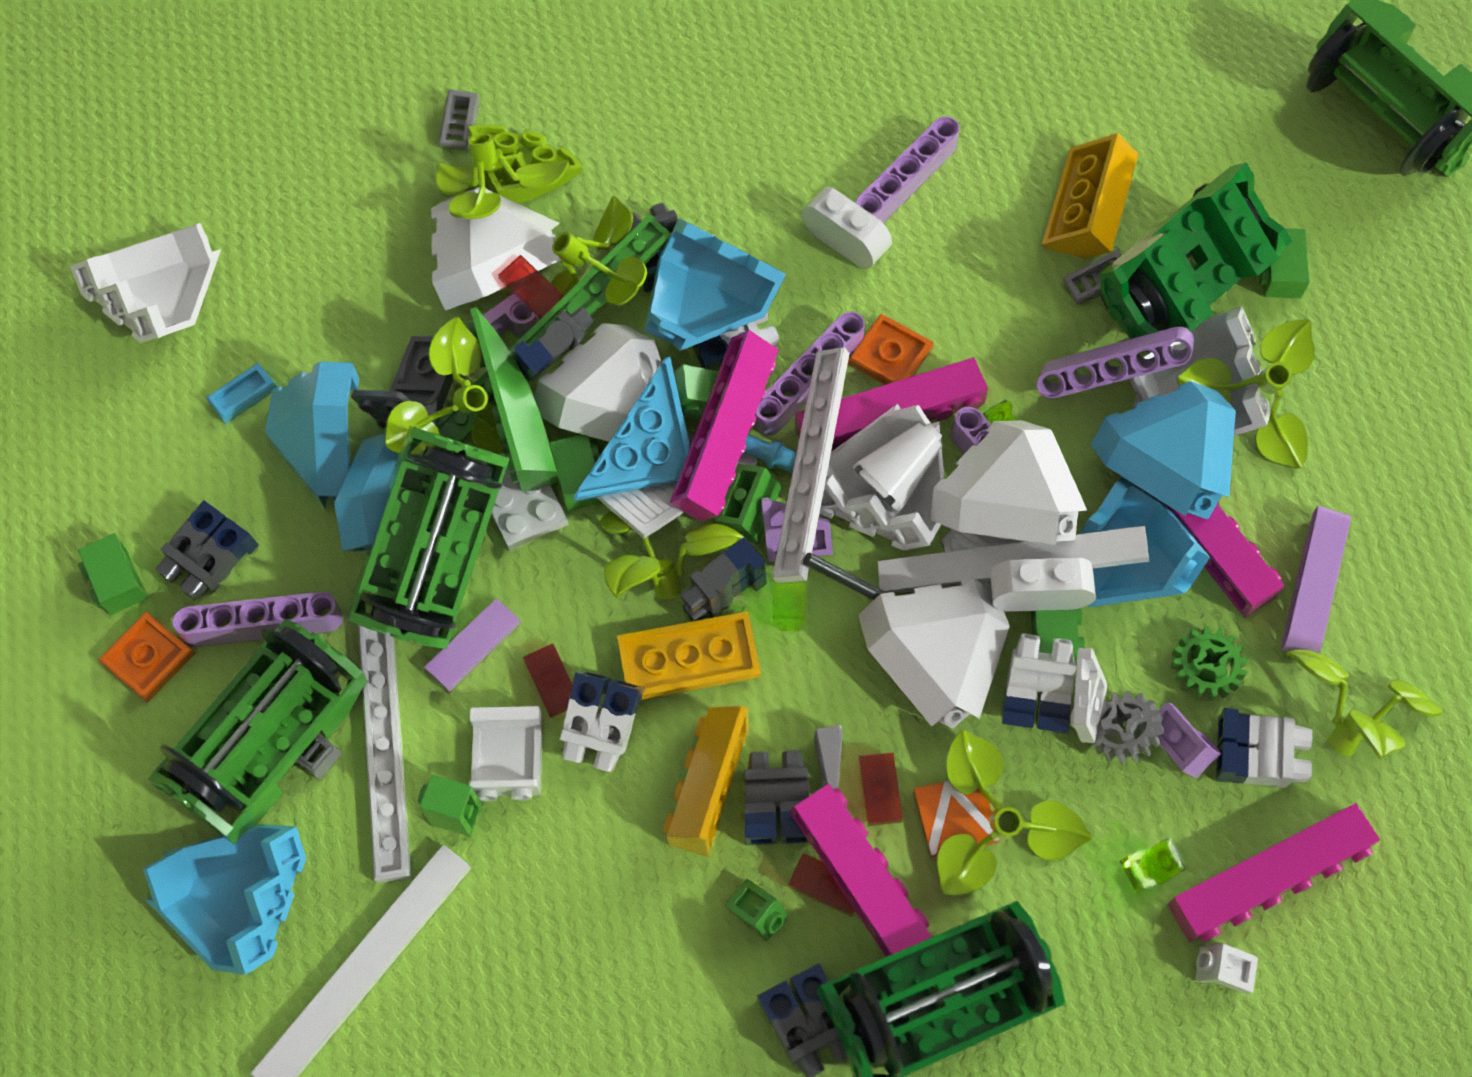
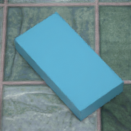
(241, 393)

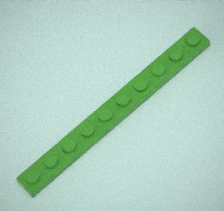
(589, 293)

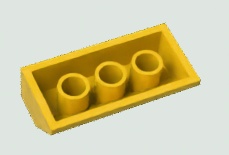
(1091, 197)
(708, 779)

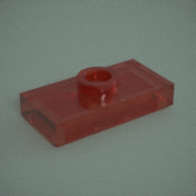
(530, 286)
(550, 679)
(880, 789)
(817, 883)

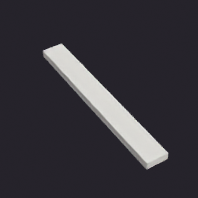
(811, 465)
(952, 567)
(384, 757)
(364, 967)

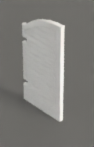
(650, 507)

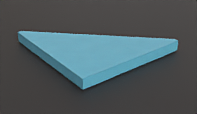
(647, 445)

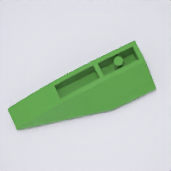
(516, 411)

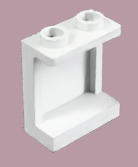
(506, 752)

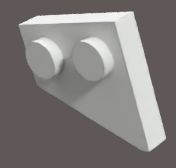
(1089, 695)

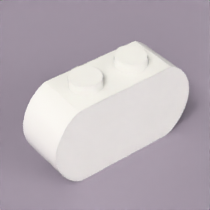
(846, 227)
(1042, 584)

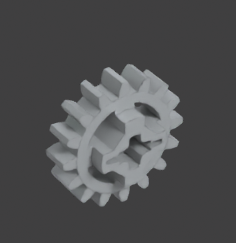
(1142, 727)

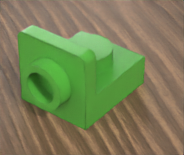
(757, 909)

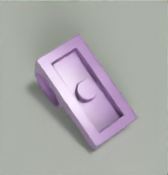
(508, 315)
(1184, 743)

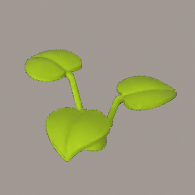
(459, 179)
(611, 230)
(455, 353)
(1291, 353)
(631, 570)
(1357, 725)
(962, 861)

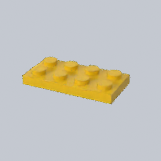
(690, 655)

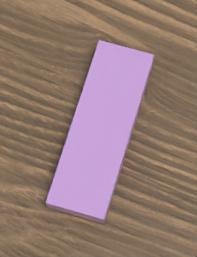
(472, 645)

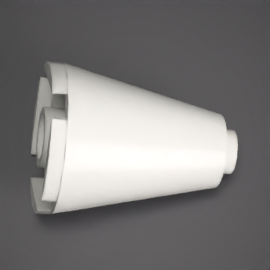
(900, 464)

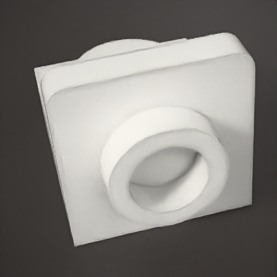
(1226, 967)

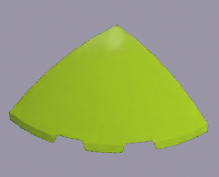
(522, 151)

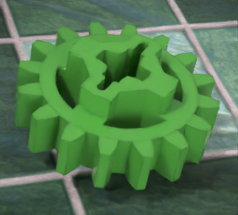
(1211, 649)

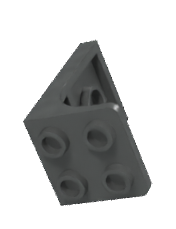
(412, 382)

